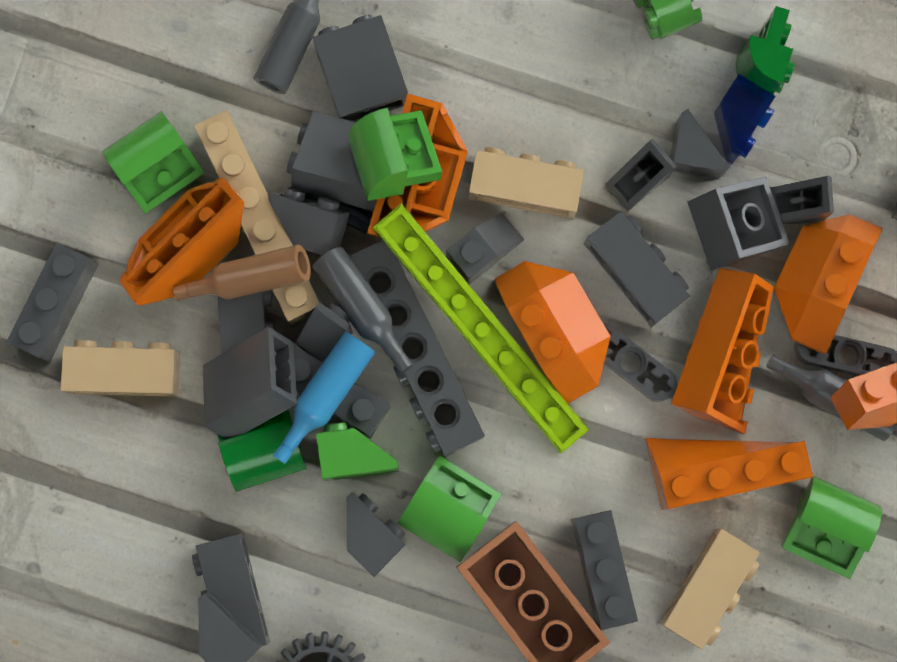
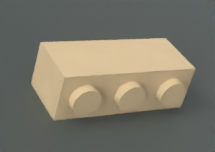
(526, 183)
(120, 369)
(710, 589)

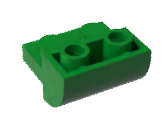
(765, 57)
(251, 458)

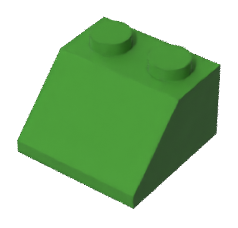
(350, 454)

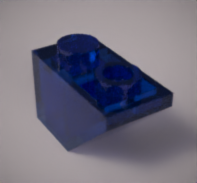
(739, 114)

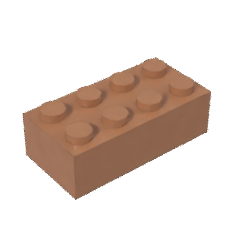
(531, 600)

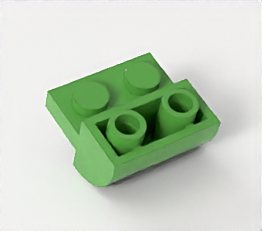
(393, 152)
(152, 162)
(449, 508)
(832, 527)

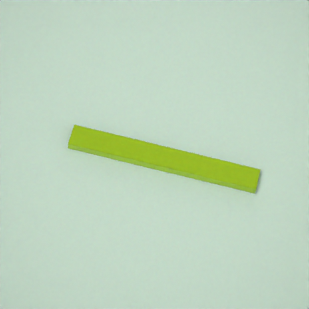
(480, 328)

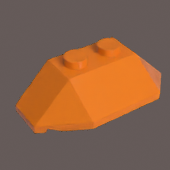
(430, 201)
(184, 242)
(823, 277)
(557, 325)

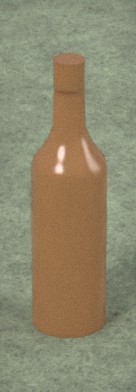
(251, 275)

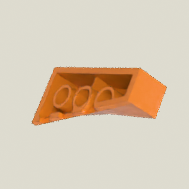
(725, 350)
(868, 399)
(712, 469)

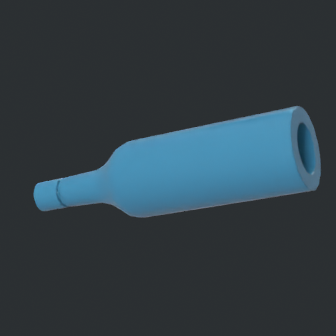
(326, 391)

